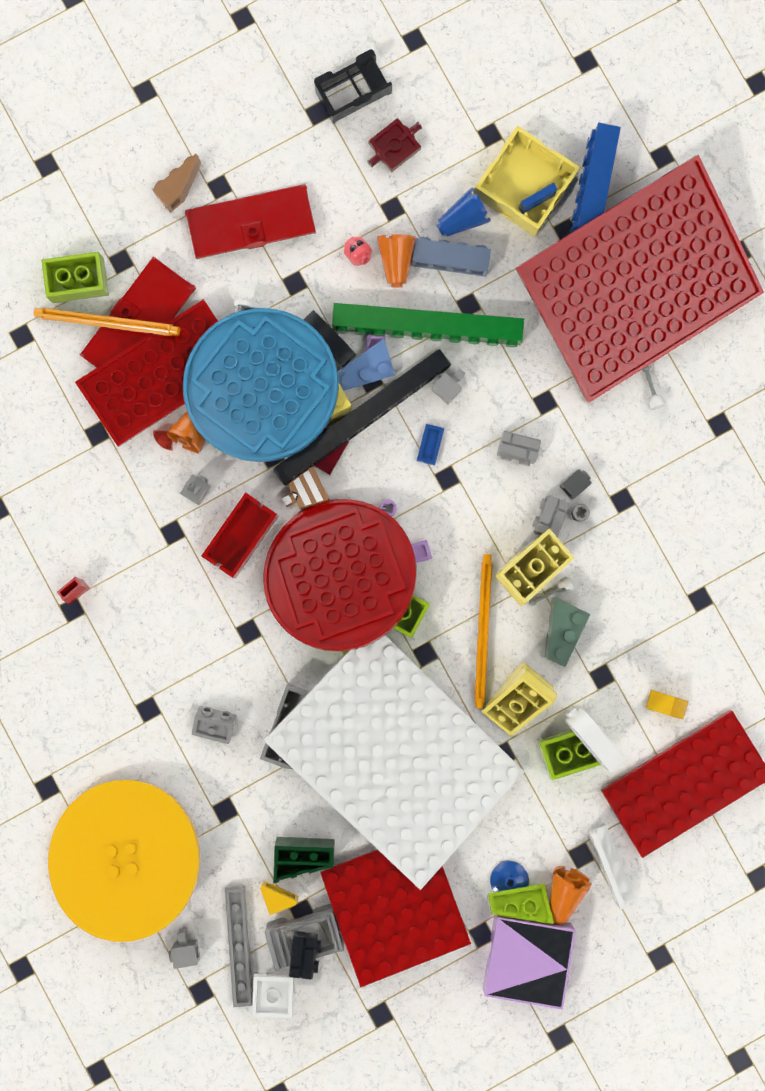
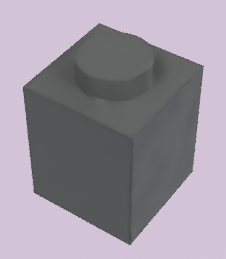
(576, 483)

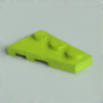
(522, 903)

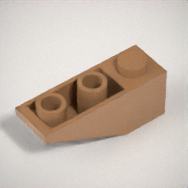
(175, 187)

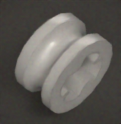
(585, 515)

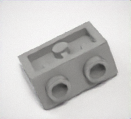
(213, 724)

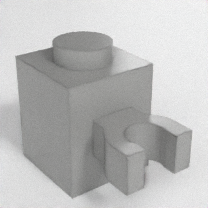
(448, 387)
(196, 488)
(184, 952)

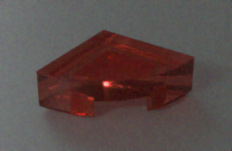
(163, 440)

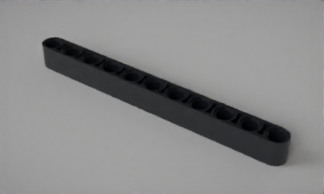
(363, 417)

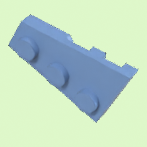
(367, 368)

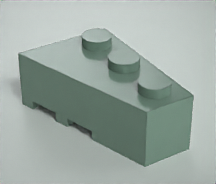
(564, 630)

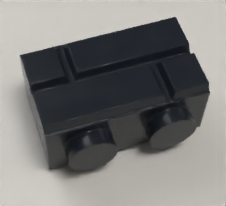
(303, 955)

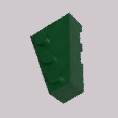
(301, 856)

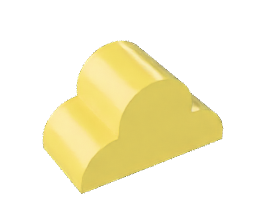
(534, 567)
(519, 699)

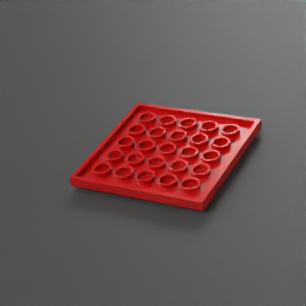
(389, 919)

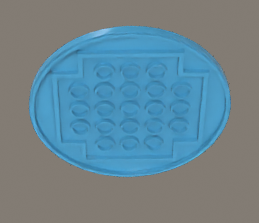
(260, 385)

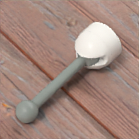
(655, 401)
(563, 586)

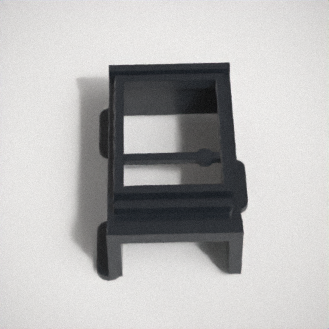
(364, 65)

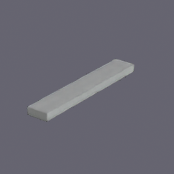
(239, 946)

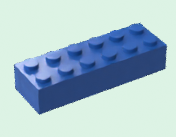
(596, 174)

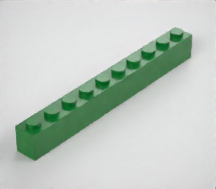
(427, 324)

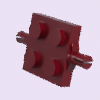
(394, 144)

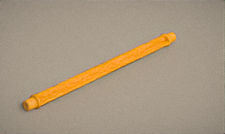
(107, 321)
(483, 631)

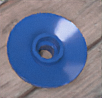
(505, 871)

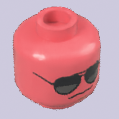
(357, 251)

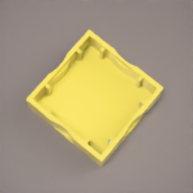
(521, 171)

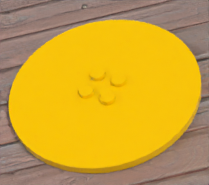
(124, 860)

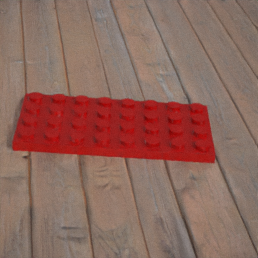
(146, 378)
(686, 783)

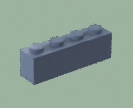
(451, 257)

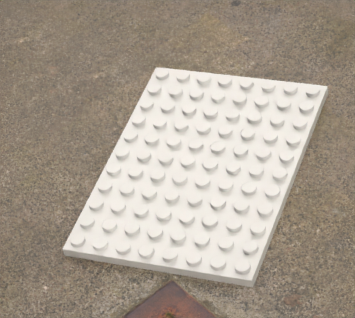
(395, 757)

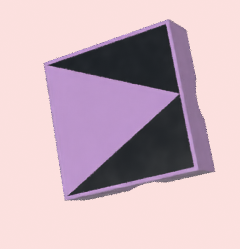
(529, 962)

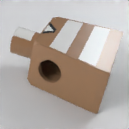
(306, 490)

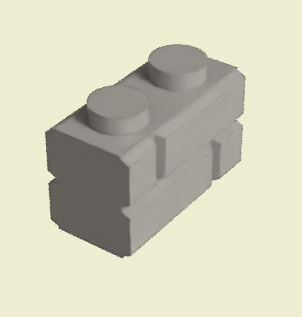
(518, 448)
(551, 516)

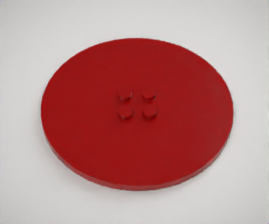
(340, 575)

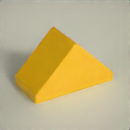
(667, 704)
(277, 898)

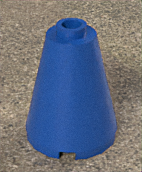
(463, 215)

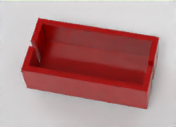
(240, 535)

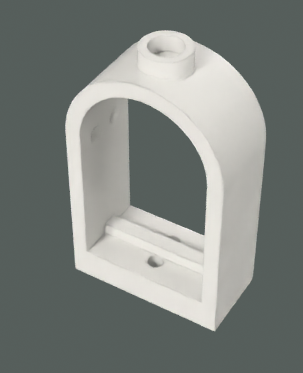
(594, 739)

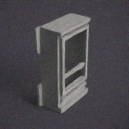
(278, 943)

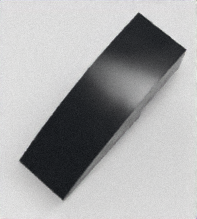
(341, 351)

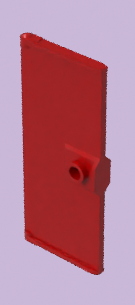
(250, 221)
(152, 297)

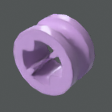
(388, 502)

